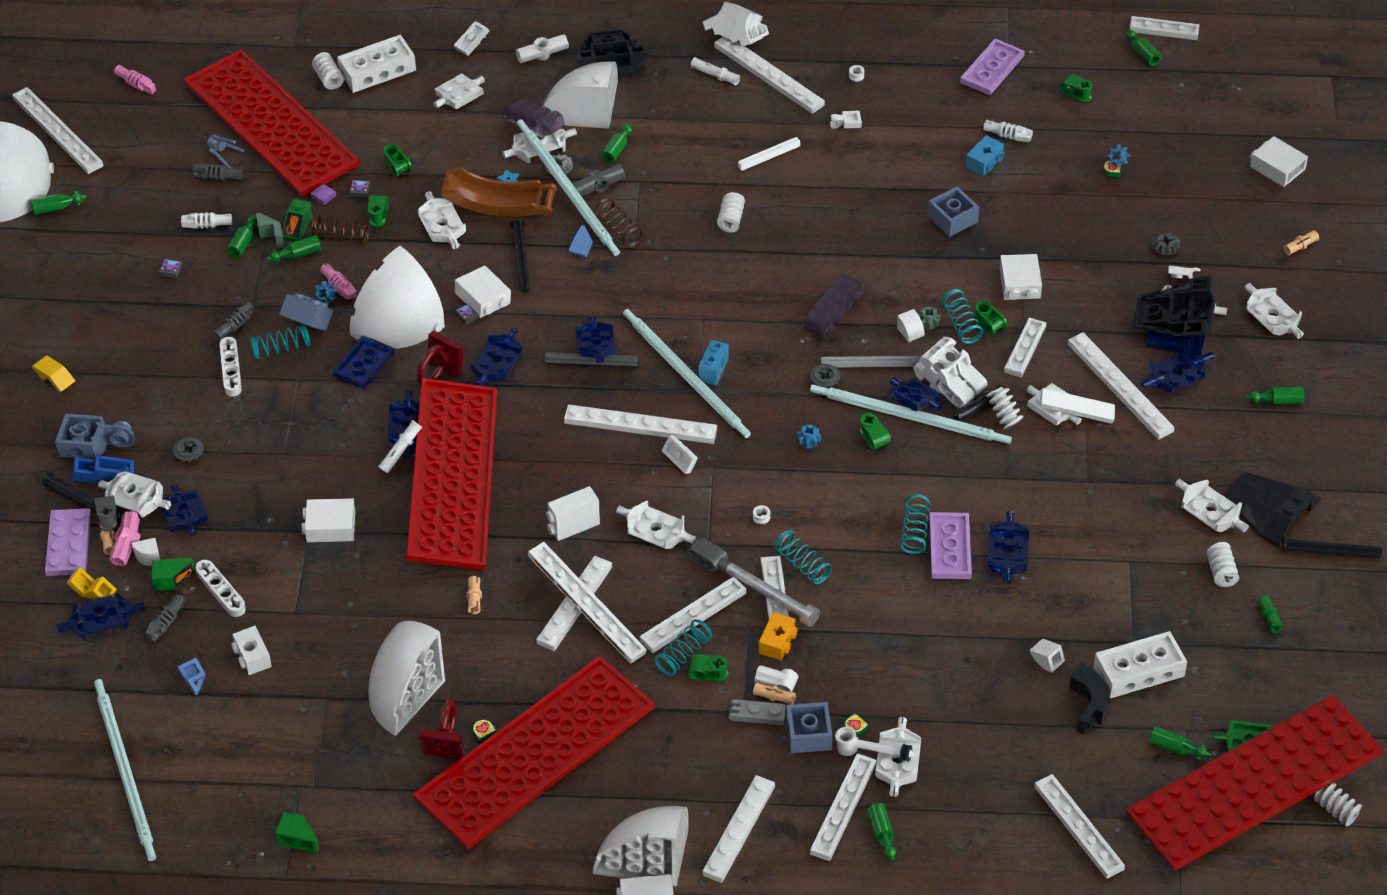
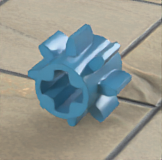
(1113, 155)
(330, 291)
(809, 436)

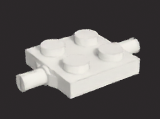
(458, 91)
(1051, 415)

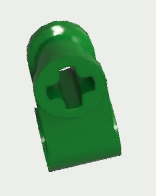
(1075, 87)
(396, 160)
(378, 209)
(989, 317)
(873, 431)
(706, 668)

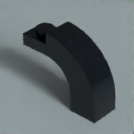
(1094, 690)

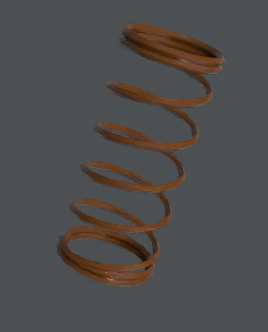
(608, 212)
(362, 230)

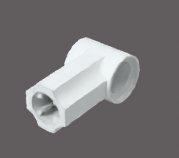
(783, 679)

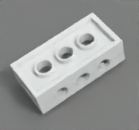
(376, 63)
(1140, 664)

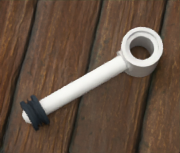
(848, 744)

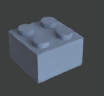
(953, 211)
(306, 311)
(809, 727)

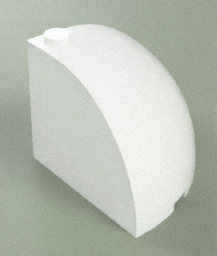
(586, 95)
(23, 171)
(397, 303)
(405, 674)
(645, 845)

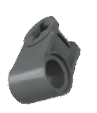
(106, 512)

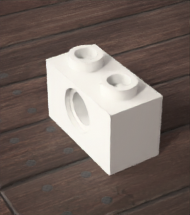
(251, 650)

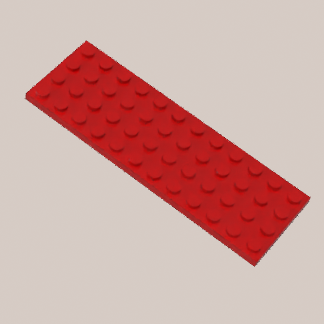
(272, 122)
(452, 475)
(533, 752)
(1253, 782)

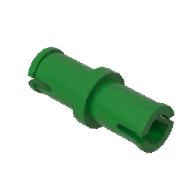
(1270, 614)

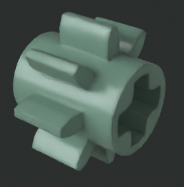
(929, 318)

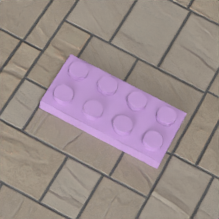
(992, 66)
(67, 541)
(950, 546)

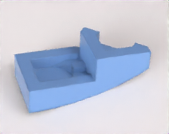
(581, 243)
(192, 675)

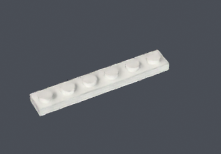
(699, 609)
(567, 611)
(843, 807)
(1079, 826)
(738, 829)

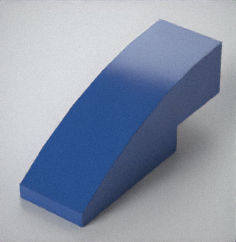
(101, 468)

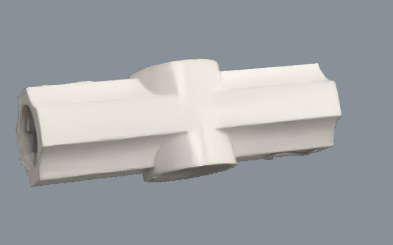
(542, 48)

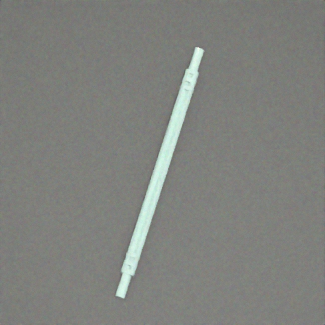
(568, 187)
(907, 413)
(730, 417)
(125, 771)

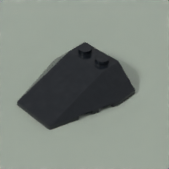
(612, 47)
(1180, 310)
(1270, 504)

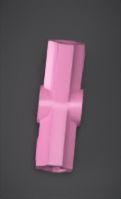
(124, 537)

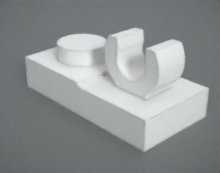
(471, 38)
(679, 454)

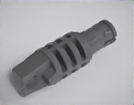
(216, 172)
(234, 321)
(164, 618)

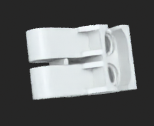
(955, 377)

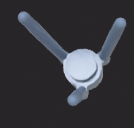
(218, 144)

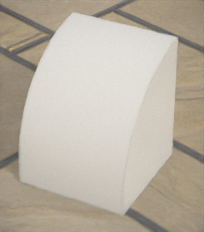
(910, 325)
(146, 551)
(1048, 655)

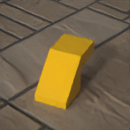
(55, 372)
(88, 587)

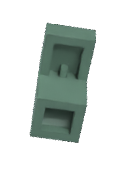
(268, 228)

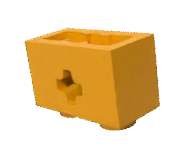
(777, 636)

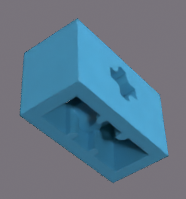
(984, 155)
(713, 362)

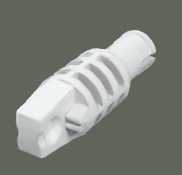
(1009, 131)
(205, 220)

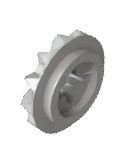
(567, 163)

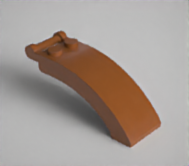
(495, 196)

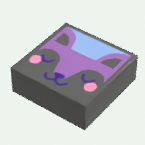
(359, 188)
(170, 268)
(467, 314)

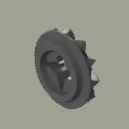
(1162, 248)
(823, 371)
(191, 444)

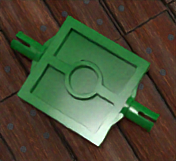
(1240, 732)

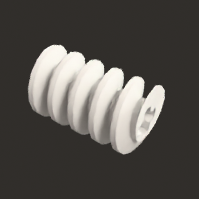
(327, 71)
(730, 212)
(1004, 406)
(1222, 564)
(1338, 804)

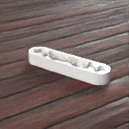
(230, 366)
(218, 589)

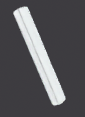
(768, 153)

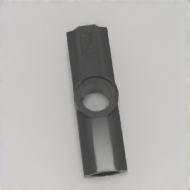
(599, 180)

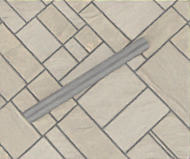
(871, 361)

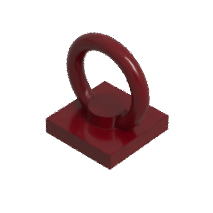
(444, 355)
(444, 741)

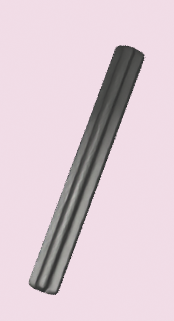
(575, 358)

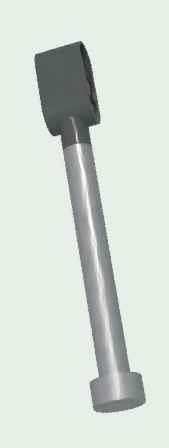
(714, 557)

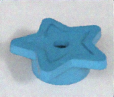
(507, 175)

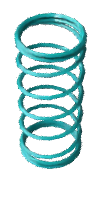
(966, 313)
(304, 332)
(916, 511)
(789, 544)
(696, 633)

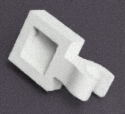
(848, 119)
(1178, 272)

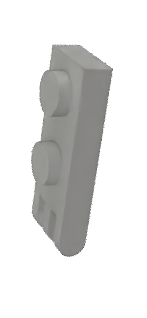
(757, 712)

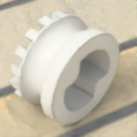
(856, 77)
(763, 519)

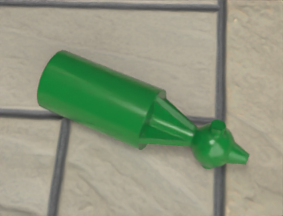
(1143, 48)
(616, 144)
(55, 202)
(242, 238)
(297, 249)
(1279, 395)
(1176, 743)
(882, 828)

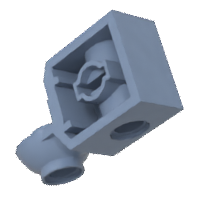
(88, 436)

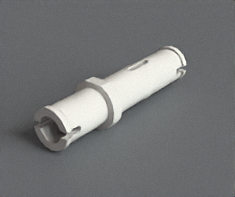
(720, 73)
(400, 446)

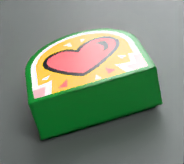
(1111, 169)
(857, 723)
(483, 730)

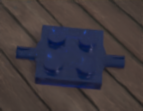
(915, 394)
(185, 510)

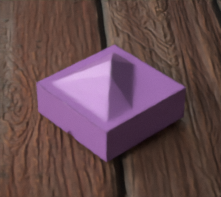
(323, 194)

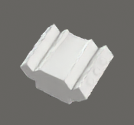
(737, 24)

